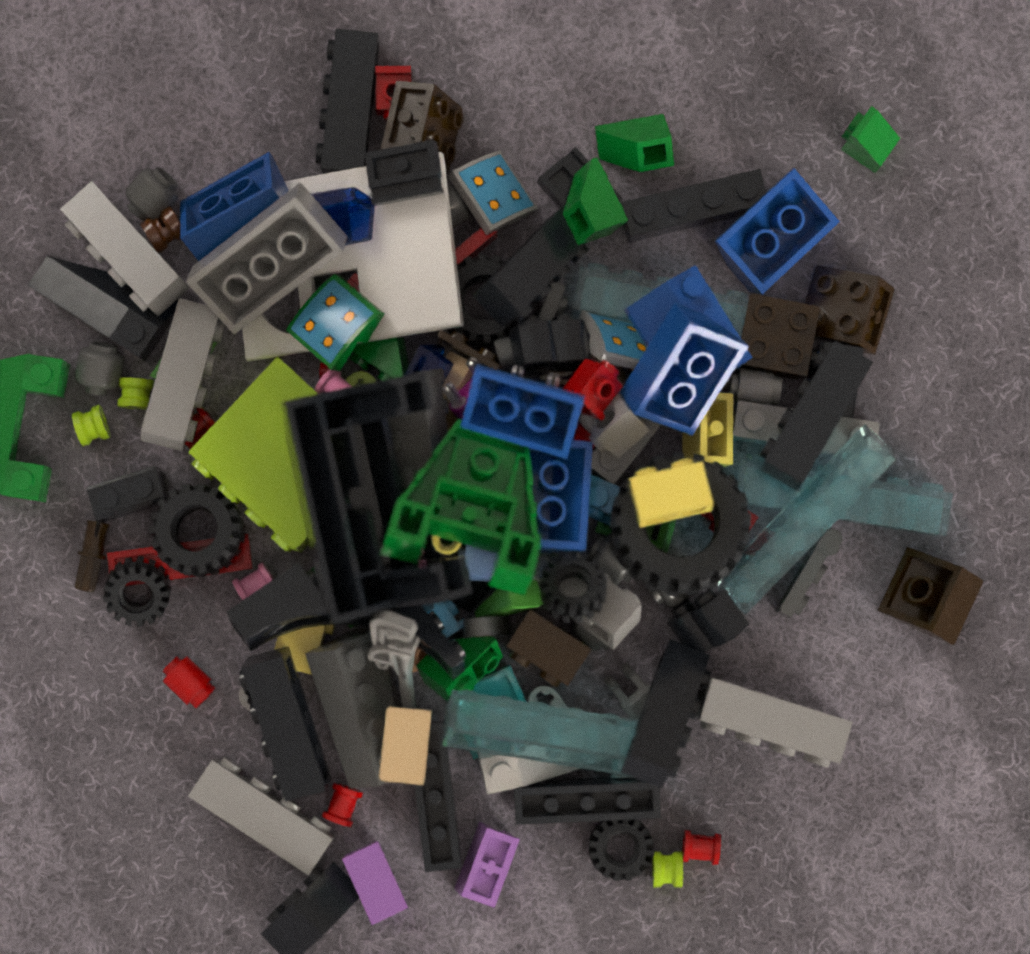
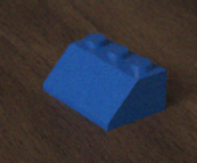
(229, 204)
(775, 233)
(685, 289)
(682, 370)
(522, 411)
(562, 497)

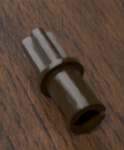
(91, 557)

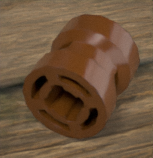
(162, 230)

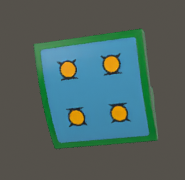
(335, 322)

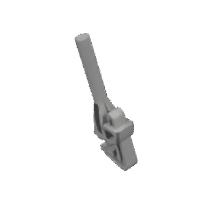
(395, 647)

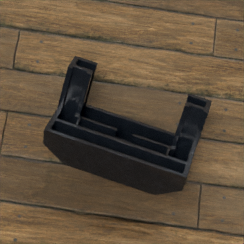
(348, 495)

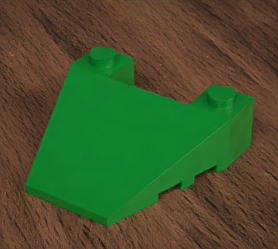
(17, 378)
(475, 495)

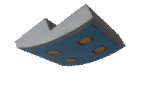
(492, 192)
(613, 340)

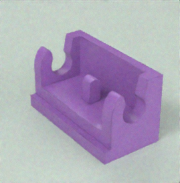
(486, 864)
(374, 882)

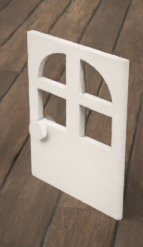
(401, 270)

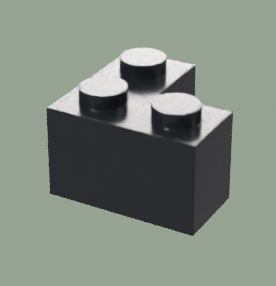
(311, 913)

